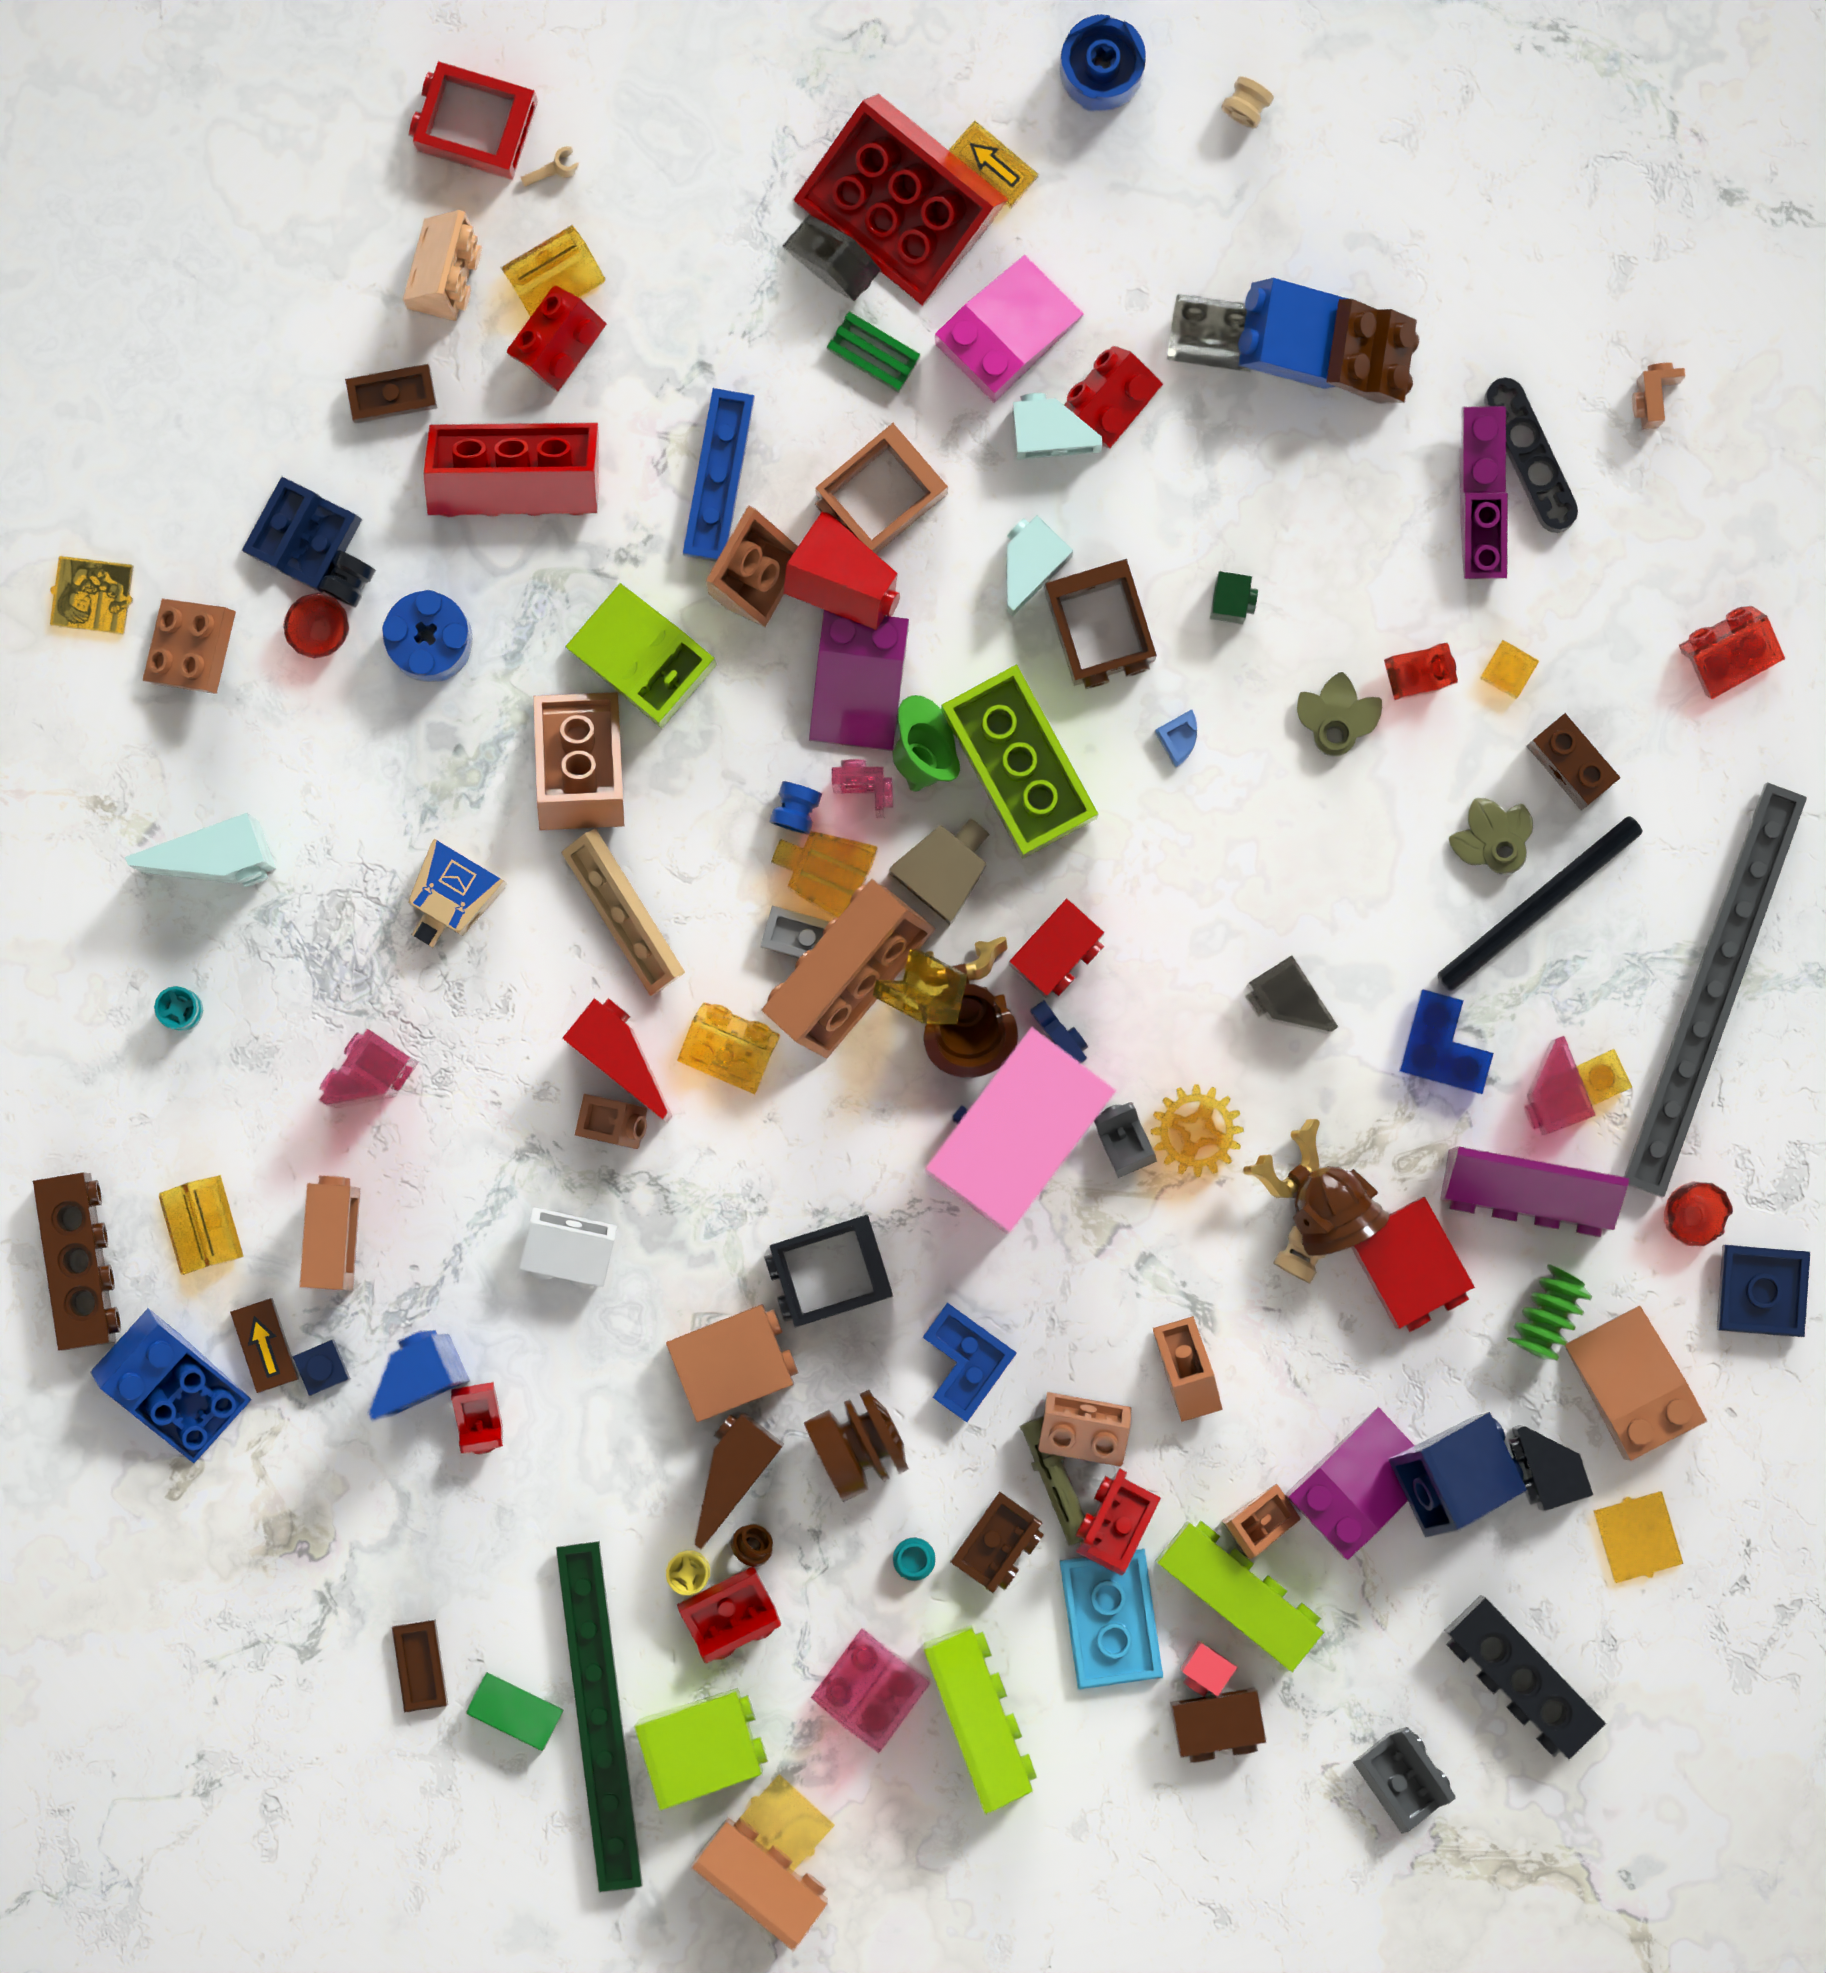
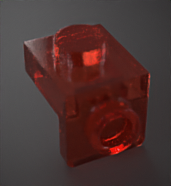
(1421, 671)

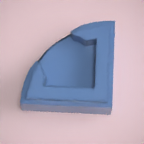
(1178, 737)

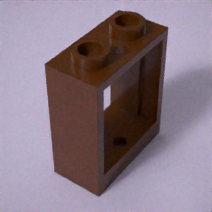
(1086, 583)

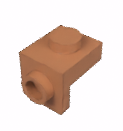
(1648, 400)

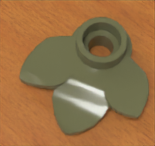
(1338, 709)
(1489, 832)

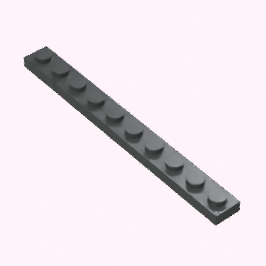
(1714, 989)

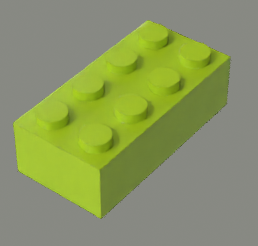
(1019, 761)

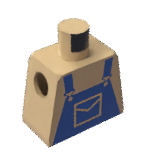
(451, 893)

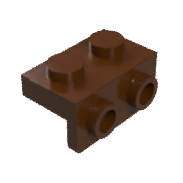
(997, 1543)

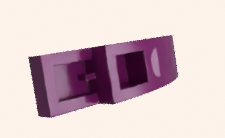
(1483, 492)

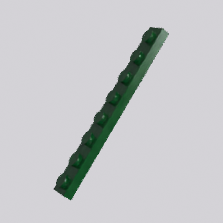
(599, 1716)

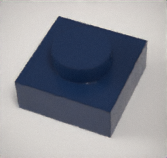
(321, 1367)

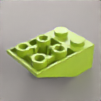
(642, 655)

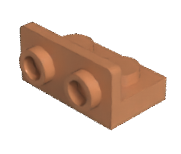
(1085, 1429)

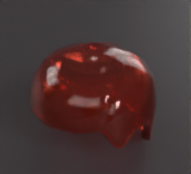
(316, 625)
(1697, 1213)

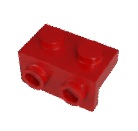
(556, 337)
(1113, 393)
(1117, 1524)
(729, 1615)

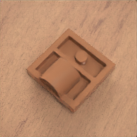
(189, 645)

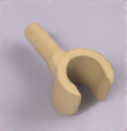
(552, 168)

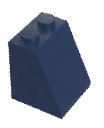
(1458, 1475)

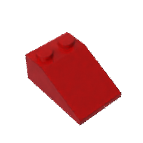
(614, 1048)

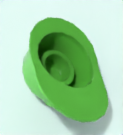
(925, 744)

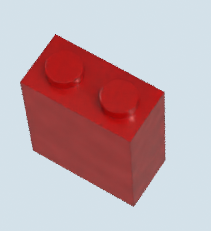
(1413, 1266)

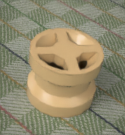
(1247, 102)

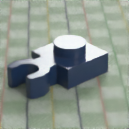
(1068, 1041)

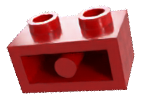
(1057, 949)

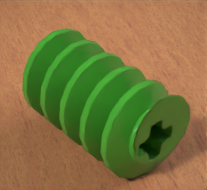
(1551, 1314)

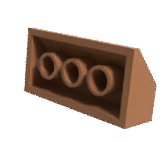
(838, 976)

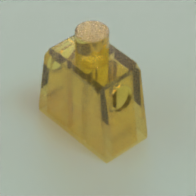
(826, 869)

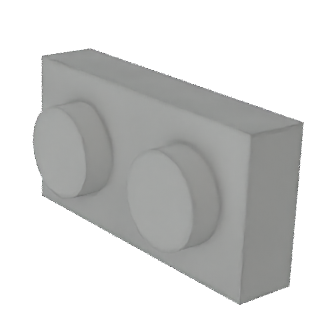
(791, 932)

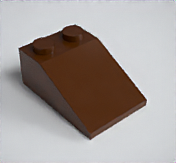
(735, 1466)

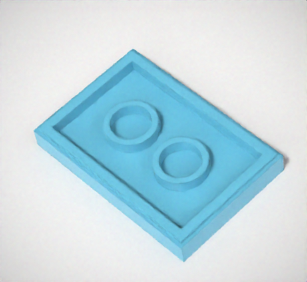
(1111, 1622)

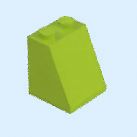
(700, 1747)

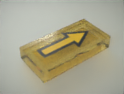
(994, 162)

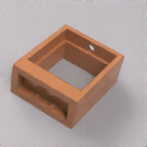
(909, 459)
(330, 1234)

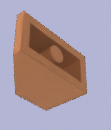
(1187, 1369)

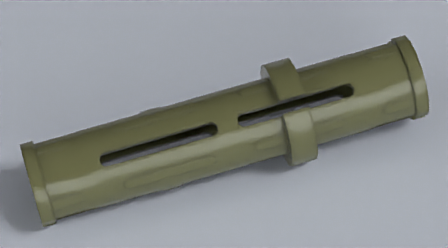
(1055, 1481)

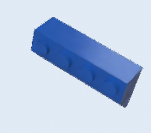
(417, 1373)

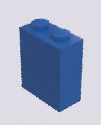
(1289, 331)

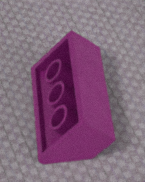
(1533, 1189)

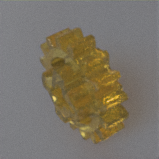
(1189, 1149)

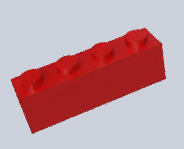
(512, 469)

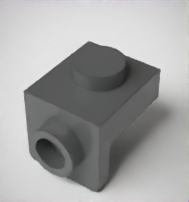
(1124, 1139)

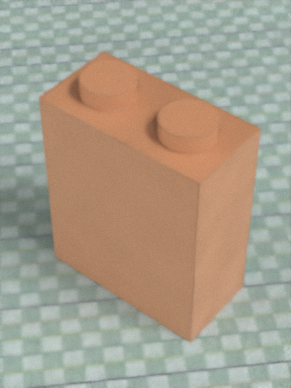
(732, 1362)

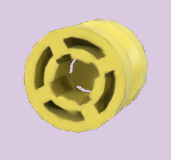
(687, 1578)

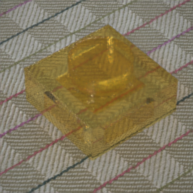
(1509, 669)
(1603, 1077)

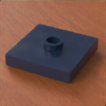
(1763, 1291)

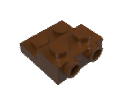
(1372, 352)

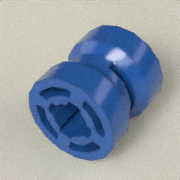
(796, 805)

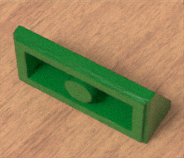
(514, 1711)

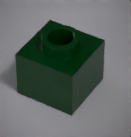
(1233, 598)

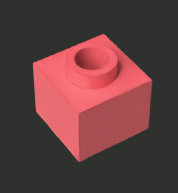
(1206, 1670)

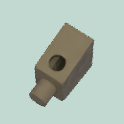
(943, 868)

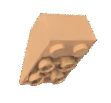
(442, 265)

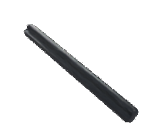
(1539, 903)

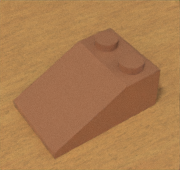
(752, 568)
(578, 761)
(1635, 1384)

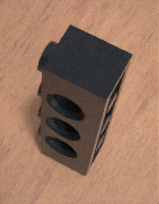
(1578, 1719)

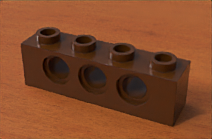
(52, 1200)

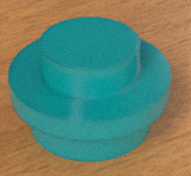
(914, 1559)

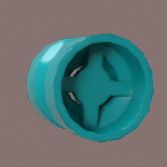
(172, 1006)

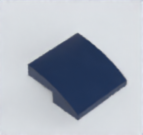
(301, 533)

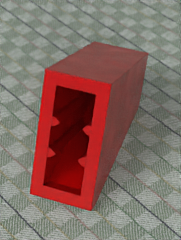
(841, 574)

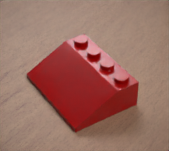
(900, 197)

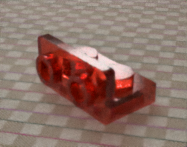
(1732, 650)

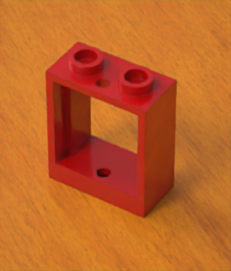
(514, 134)

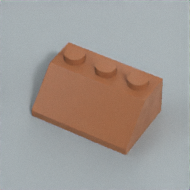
(761, 1881)

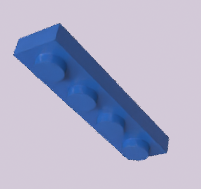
(718, 474)

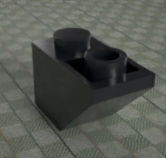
(1553, 1470)

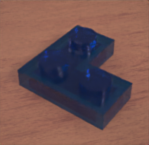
(1432, 1053)

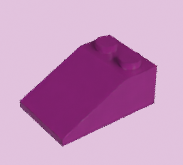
(858, 682)
(1354, 1485)

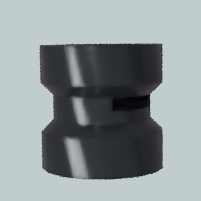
(347, 578)

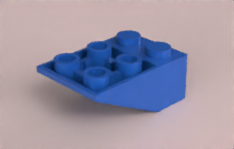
(169, 1386)

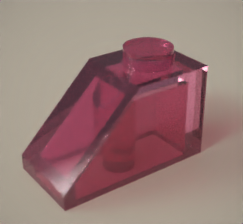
(1557, 1091)

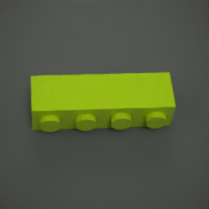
(1240, 1596)

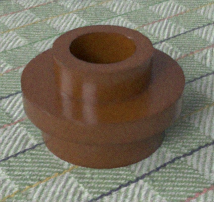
(758, 1539)

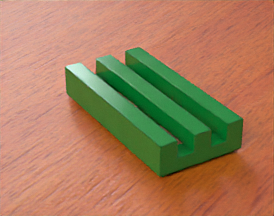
(883, 338)

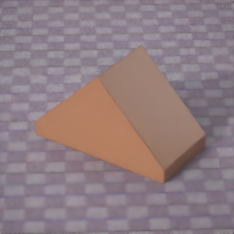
(1261, 1521)

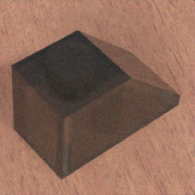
(832, 257)
(1289, 998)

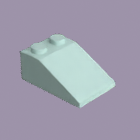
(222, 852)

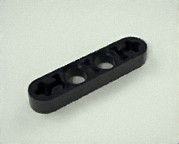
(1537, 452)

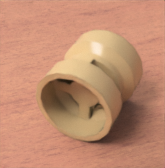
(1294, 1264)

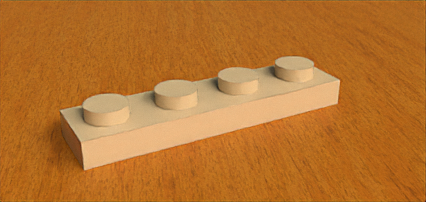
(623, 912)

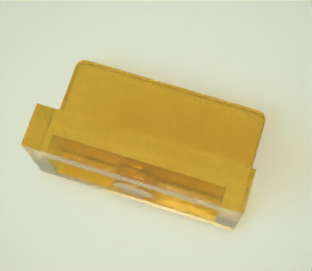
(557, 261)
(928, 991)
(200, 1224)

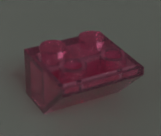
(369, 1074)
(871, 1690)

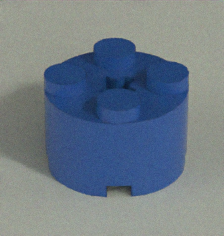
(1112, 41)
(431, 612)

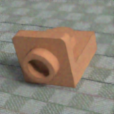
(611, 1121)

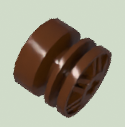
(857, 1445)

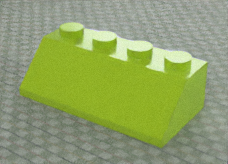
(979, 1719)

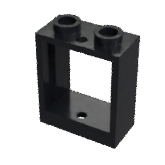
(779, 1268)

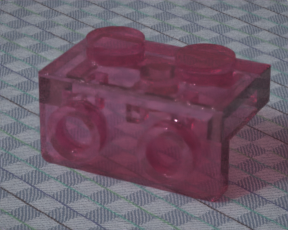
(858, 778)

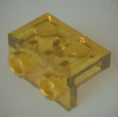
(728, 1047)

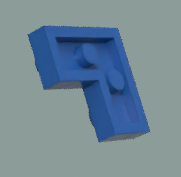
(978, 1356)

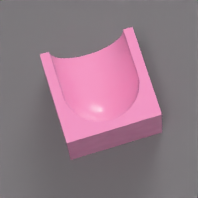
(1019, 1130)

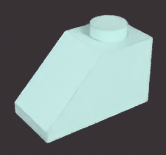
(1050, 429)
(1032, 560)

